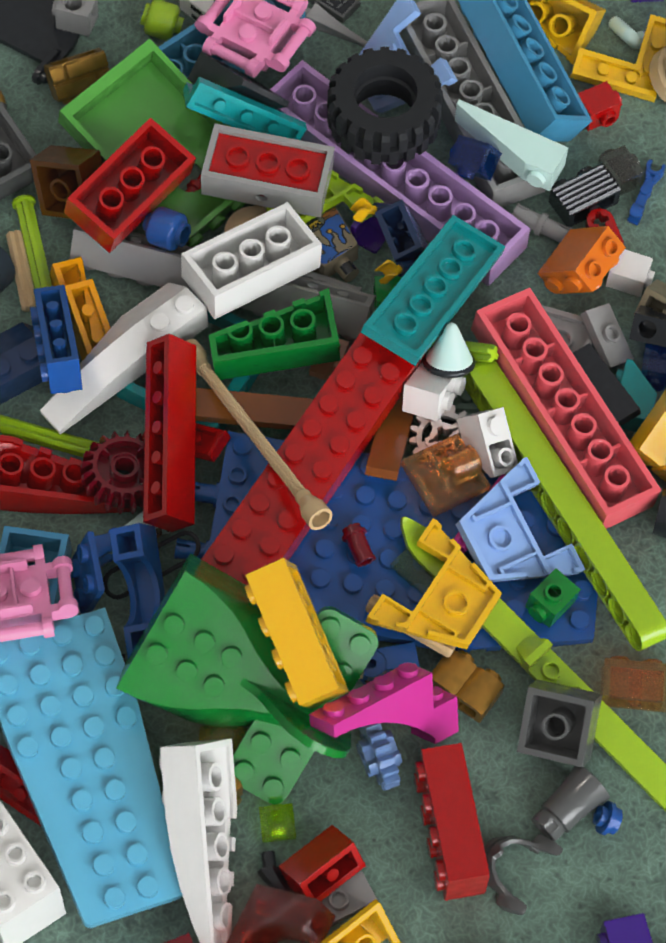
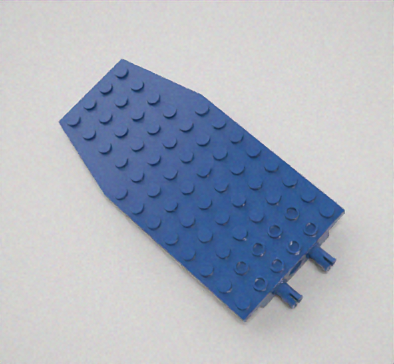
(378, 506)

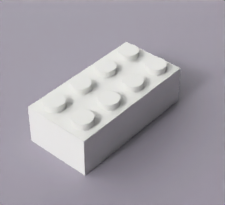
(251, 260)

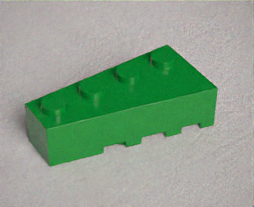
(278, 340)

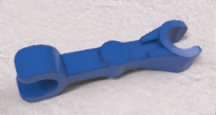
(651, 179)

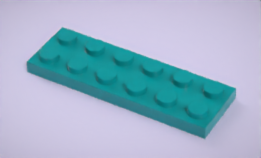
(433, 290)

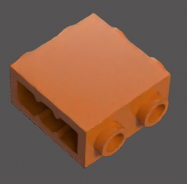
(581, 260)

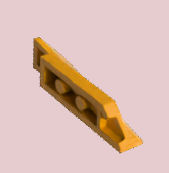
(84, 304)

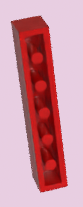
(170, 433)

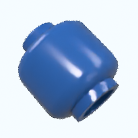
(167, 228)

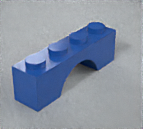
(138, 558)

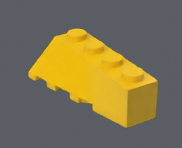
(568, 23)

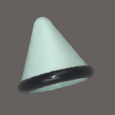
(449, 355)

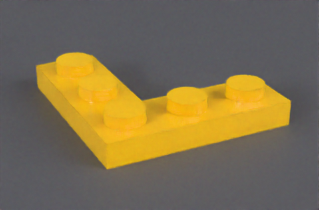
(620, 74)

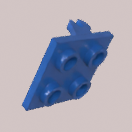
(87, 564)

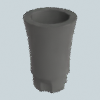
(570, 803)

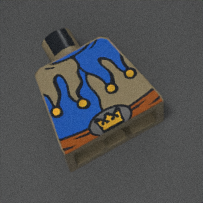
(338, 246)

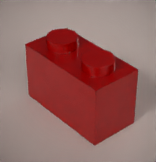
(322, 864)

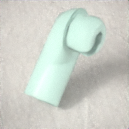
(626, 33)

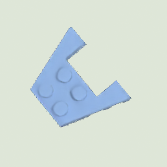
(387, 35)
(501, 538)

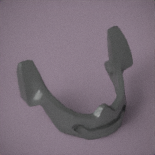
(495, 849)

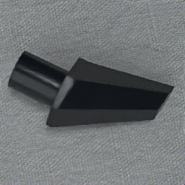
(271, 873)

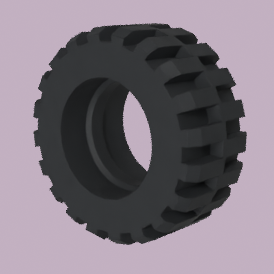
(384, 74)

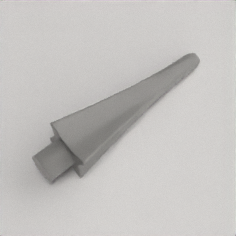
(328, 24)

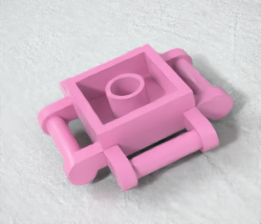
(255, 33)
(26, 594)

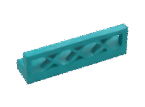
(239, 110)

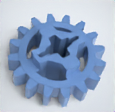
(380, 755)

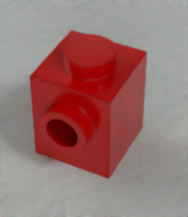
(601, 104)

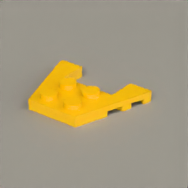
(453, 603)

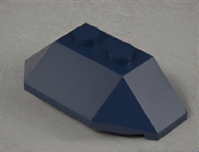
(18, 361)

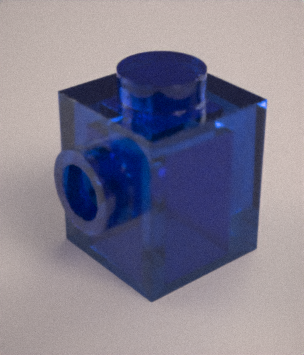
(474, 158)

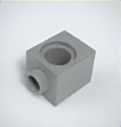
(75, 15)

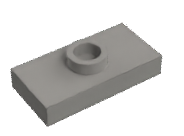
(607, 335)
(350, 897)

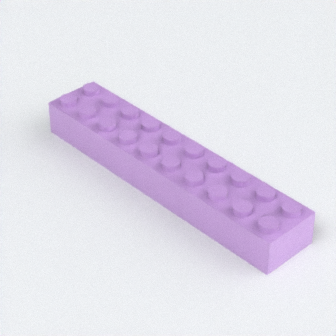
(423, 183)

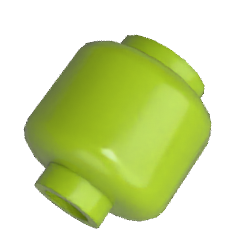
(161, 19)

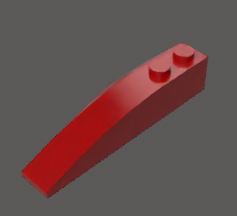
(42, 482)

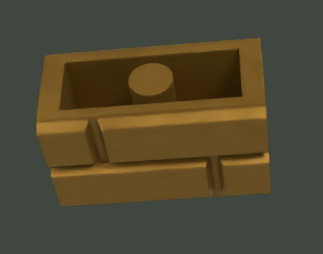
(75, 74)

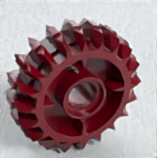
(101, 472)

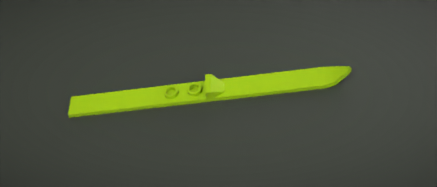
(542, 663)

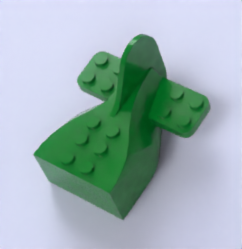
(217, 669)

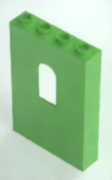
(123, 100)

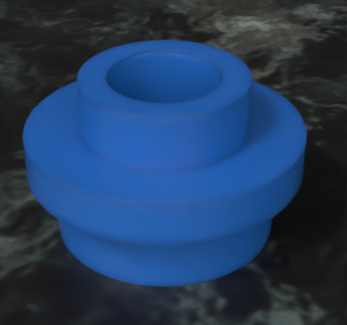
(607, 818)

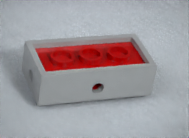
(267, 170)

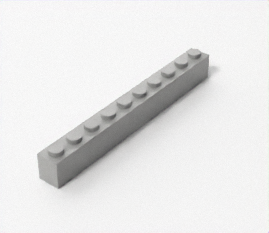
(156, 266)

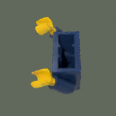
(400, 231)

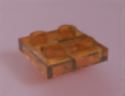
(446, 474)

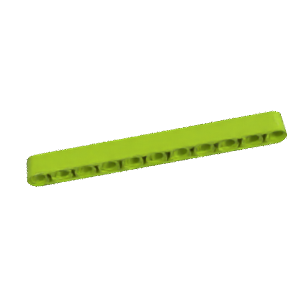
(571, 512)

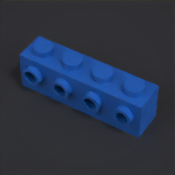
(55, 340)

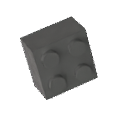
(559, 723)

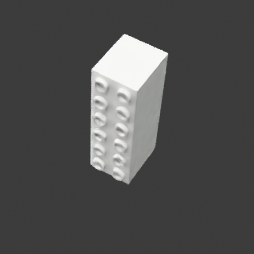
(27, 890)

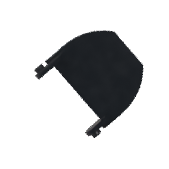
(33, 32)

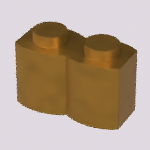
(473, 686)

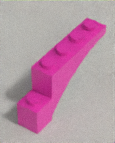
(396, 697)

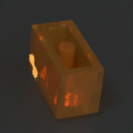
(634, 684)

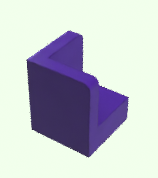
(368, 234)

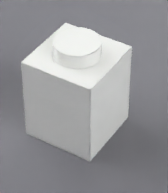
(631, 273)

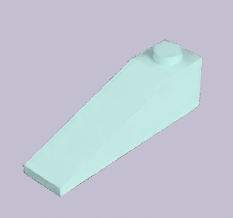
(523, 151)

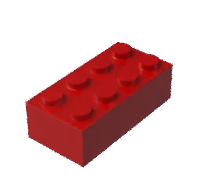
(129, 185)
(453, 822)

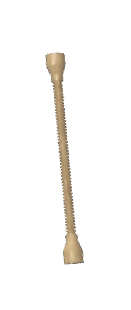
(312, 508)

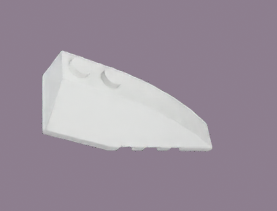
(122, 351)
(198, 816)

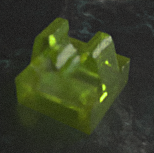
(277, 822)

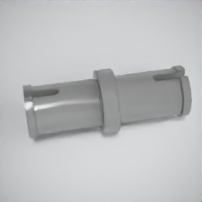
(541, 223)

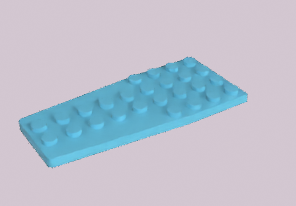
(88, 767)

